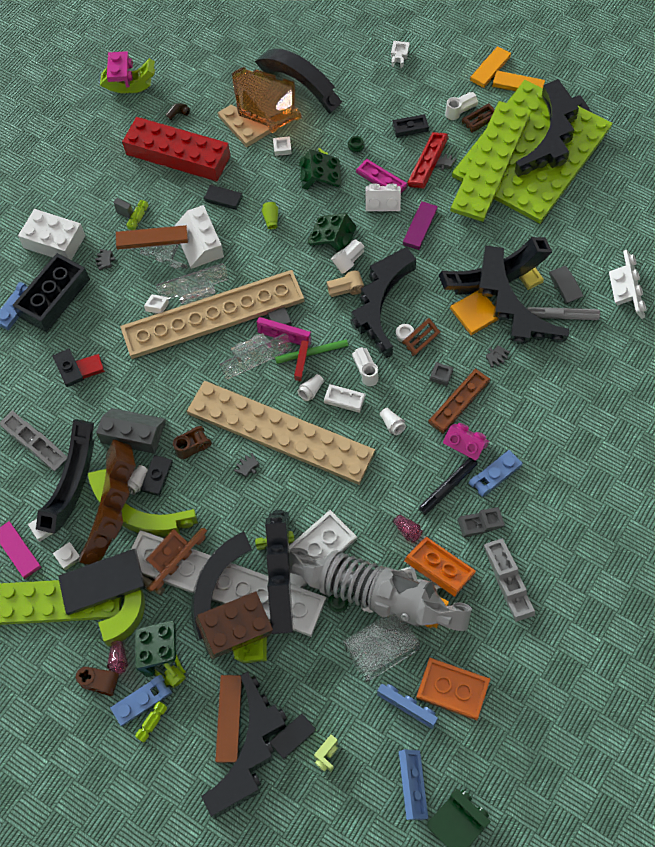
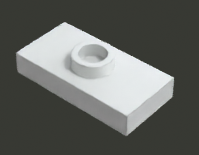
(344, 398)

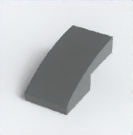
(566, 283)
(480, 523)

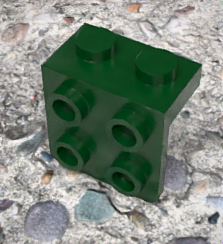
(320, 168)
(333, 230)
(155, 646)
(458, 821)

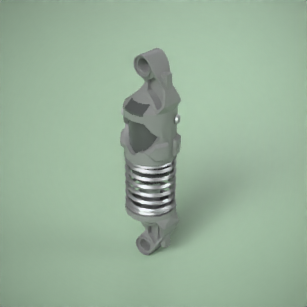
(380, 589)

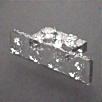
(163, 253)
(193, 285)
(253, 353)

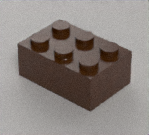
(233, 625)

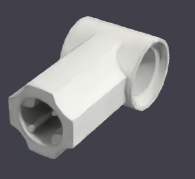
(456, 106)
(345, 258)
(366, 366)

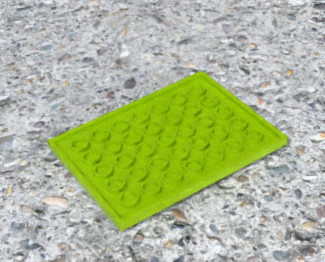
(541, 188)

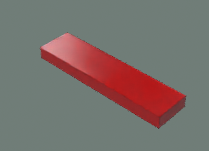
(428, 160)

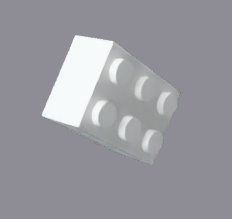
(51, 234)

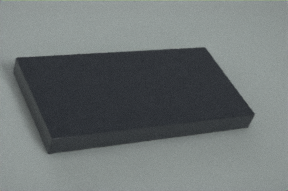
(101, 581)

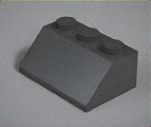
(132, 428)

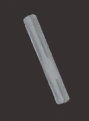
(565, 313)

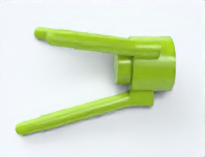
(174, 675)

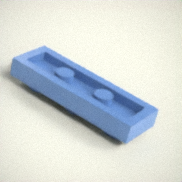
(407, 705)
(413, 785)

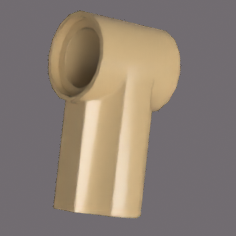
(350, 283)

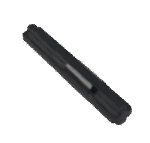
(447, 486)

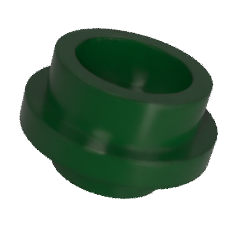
(356, 144)
(337, 605)

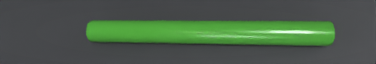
(312, 351)

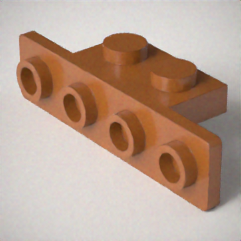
(169, 553)

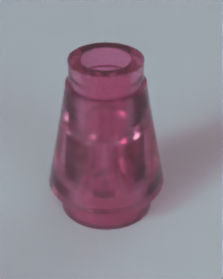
(408, 528)
(117, 658)

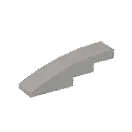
(33, 441)
(509, 580)

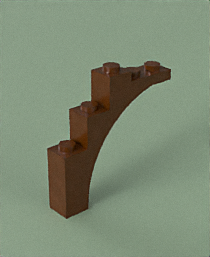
(115, 492)

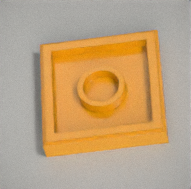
(474, 312)

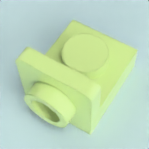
(327, 749)

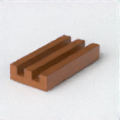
(410, 345)

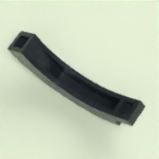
(303, 71)
(515, 265)
(65, 497)
(220, 559)

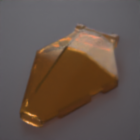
(265, 98)

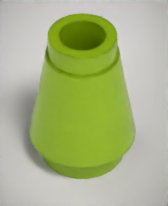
(270, 214)

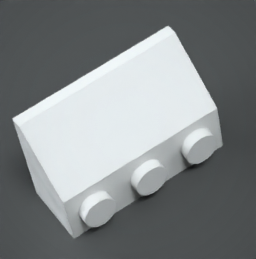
(203, 241)

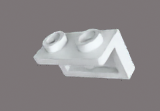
(383, 197)

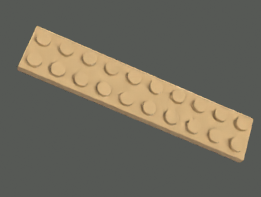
(211, 314)
(281, 432)

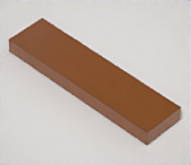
(151, 237)
(459, 401)
(229, 719)

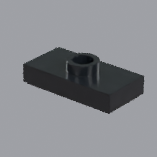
(67, 367)
(156, 475)

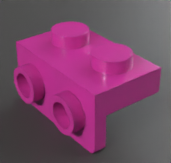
(119, 67)
(465, 441)

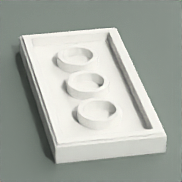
(321, 539)

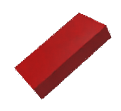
(301, 360)
(90, 366)

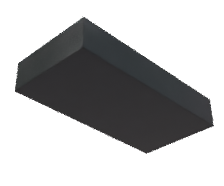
(223, 197)
(293, 736)

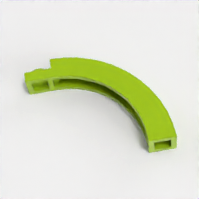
(136, 520)

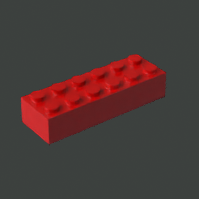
(176, 148)

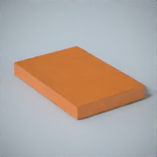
(440, 566)
(453, 688)

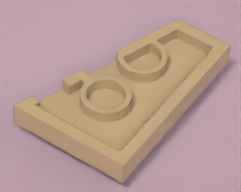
(243, 128)

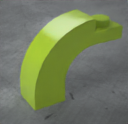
(140, 81)
(126, 620)

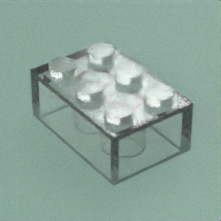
(381, 646)

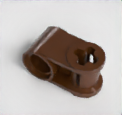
(192, 441)
(101, 680)

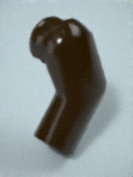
(178, 108)

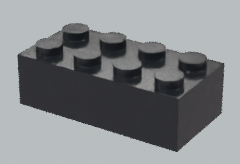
(51, 292)

